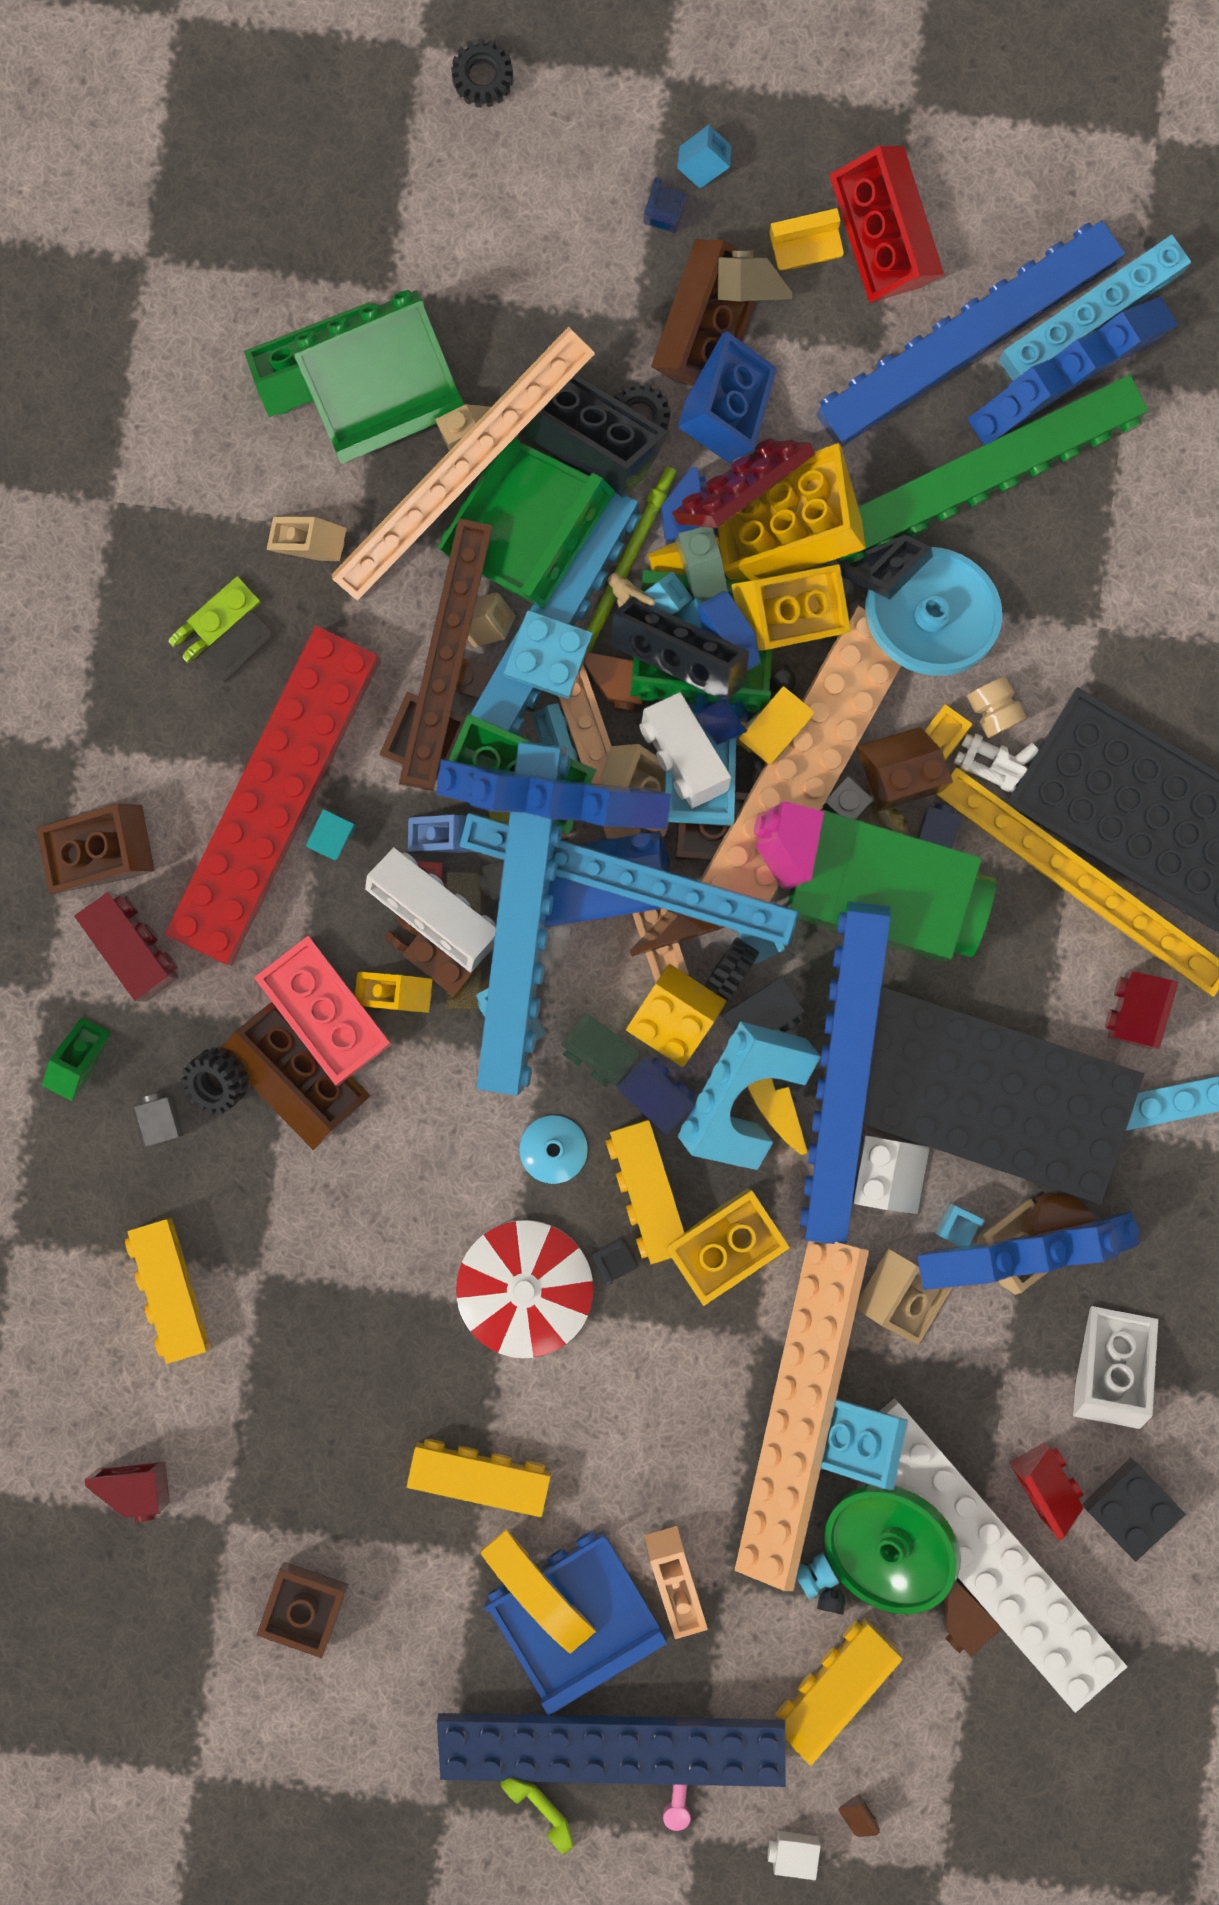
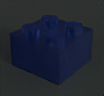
(657, 1095)

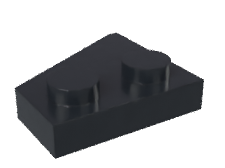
(889, 565)

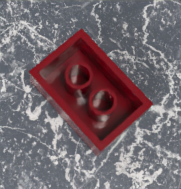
(127, 946)

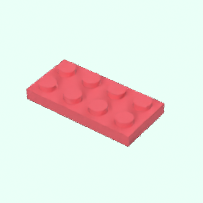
(322, 1011)

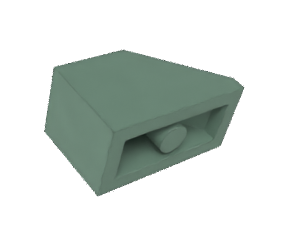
(702, 562)

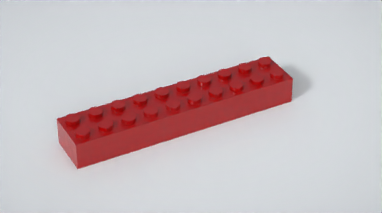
(273, 796)

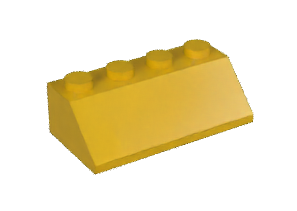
(838, 1689)

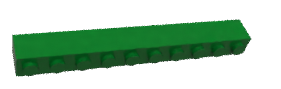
(1001, 464)

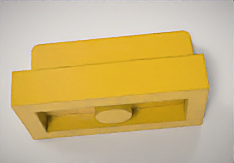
(806, 240)
(776, 726)

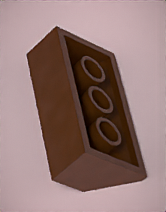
(698, 316)
(291, 1077)

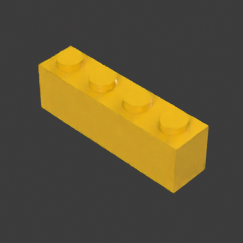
(648, 1189)
(168, 1291)
(479, 1478)

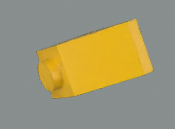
(393, 991)

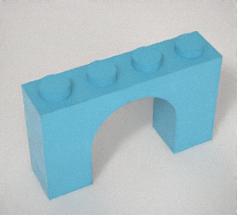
(749, 1057)

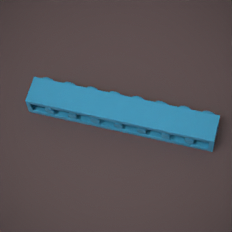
(507, 700)

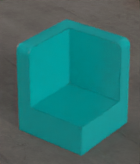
(330, 835)

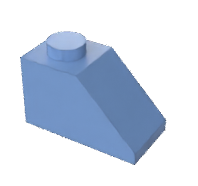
(436, 834)

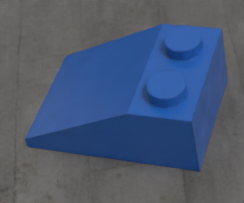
(729, 399)

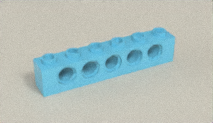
(1098, 306)

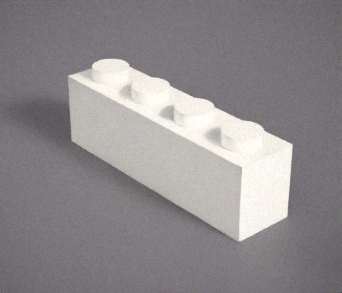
(432, 909)

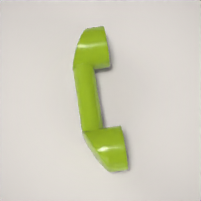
(561, 1833)

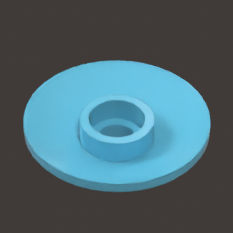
(564, 1134)

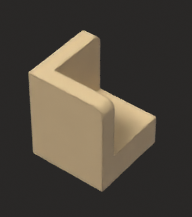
(490, 620)

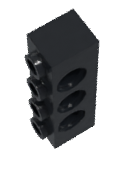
(679, 648)

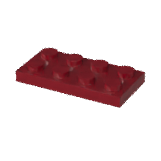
(742, 483)

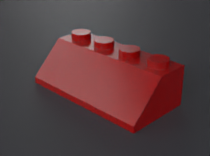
(886, 223)

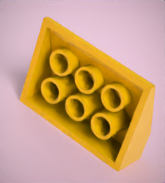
(796, 522)

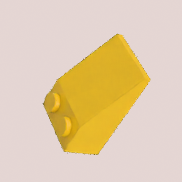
(794, 606)
(727, 1246)

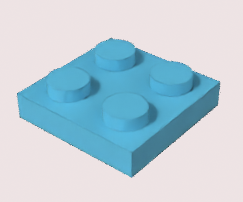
(548, 654)

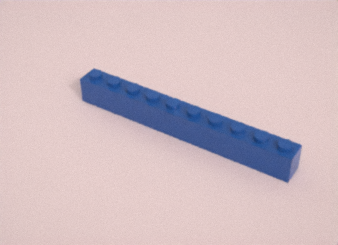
(970, 333)
(847, 1071)

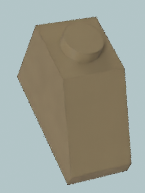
(749, 278)

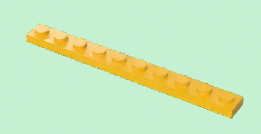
(1082, 881)

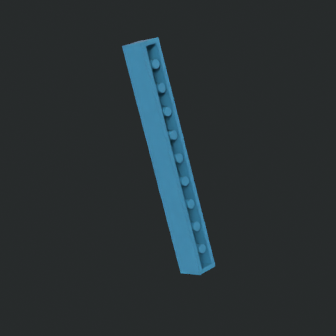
(521, 933)

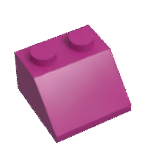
(789, 842)

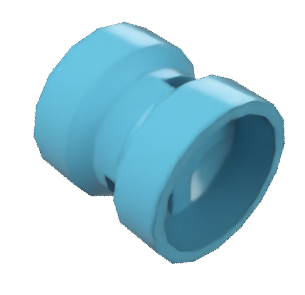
(822, 1571)

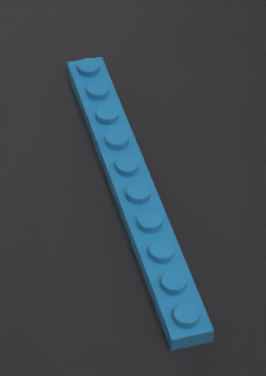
(647, 884)

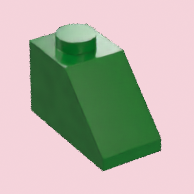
(75, 1059)

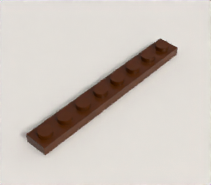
(445, 655)

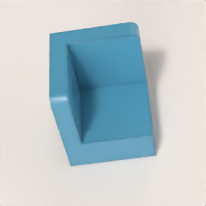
(704, 156)

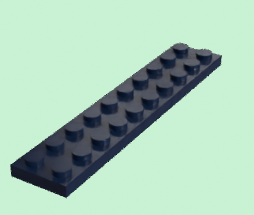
(612, 1749)

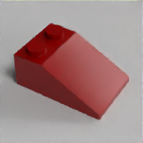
(1048, 1488)

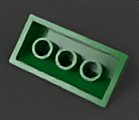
(277, 371)
(497, 748)

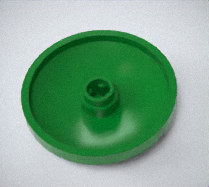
(892, 1549)

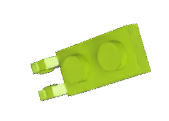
(216, 617)

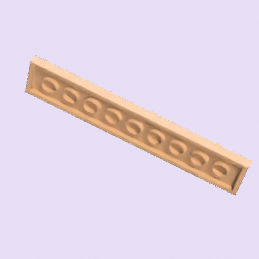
(804, 774)
(801, 1413)

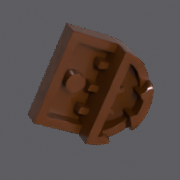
(1055, 1212)

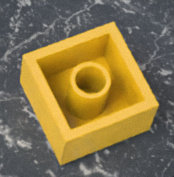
(676, 1015)

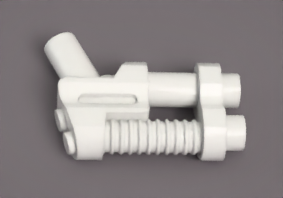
(1005, 768)

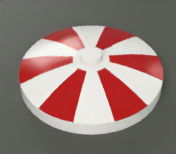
(524, 1289)

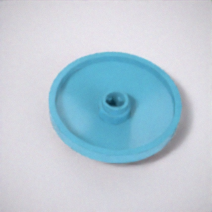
(939, 618)

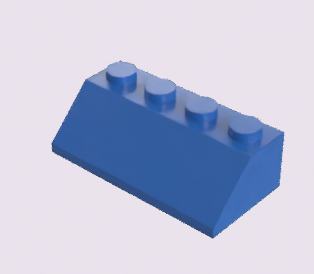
(581, 902)

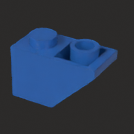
(688, 485)

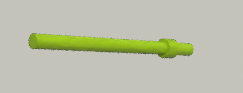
(654, 502)

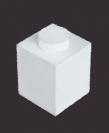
(794, 1855)

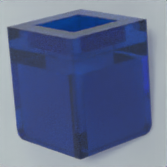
(664, 207)
(721, 718)

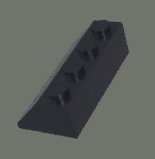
(597, 434)

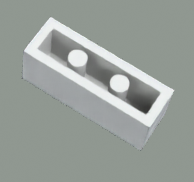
(684, 751)

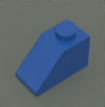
(724, 619)

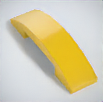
(536, 1592)

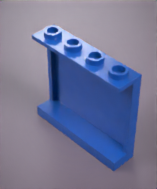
(607, 1597)

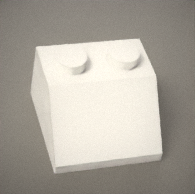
(890, 1174)

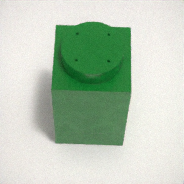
(932, 890)

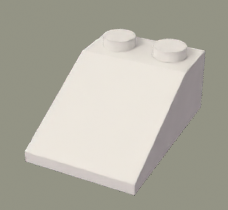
(1117, 1368)

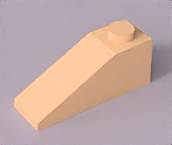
(675, 1582)

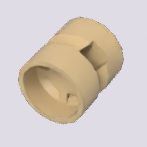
(996, 706)

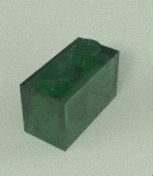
(600, 1050)

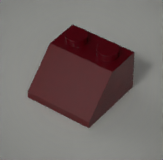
(1141, 1009)
(132, 1489)

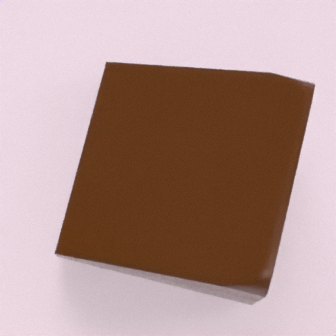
(859, 1817)

